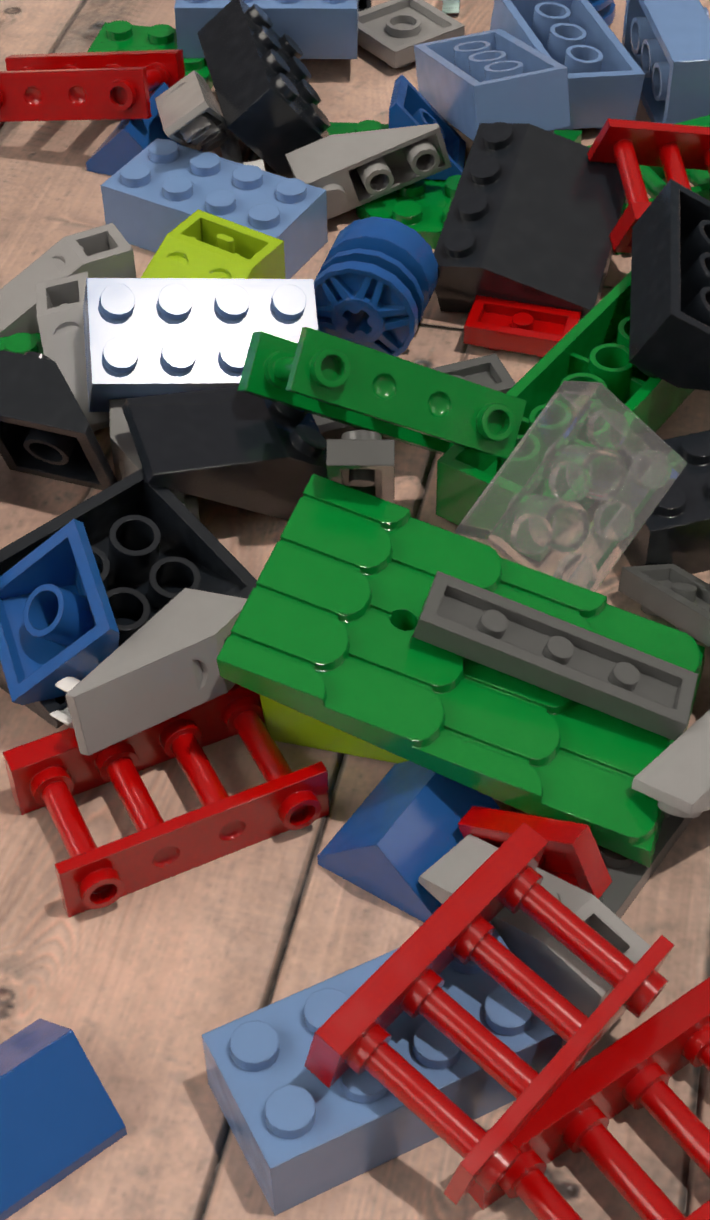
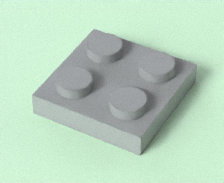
(398, 25)

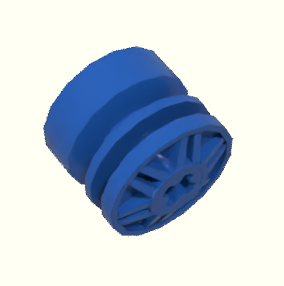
(376, 284)

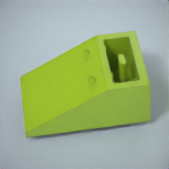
(217, 249)

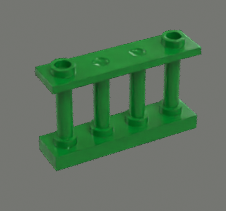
(380, 393)

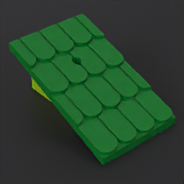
(343, 675)

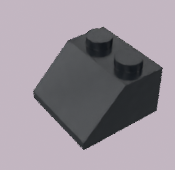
(44, 425)

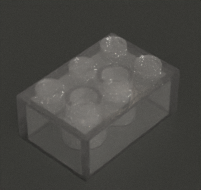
(575, 487)

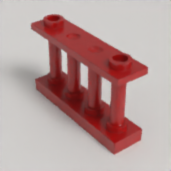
(85, 84)
(647, 144)
(94, 877)
(412, 984)
(579, 1112)

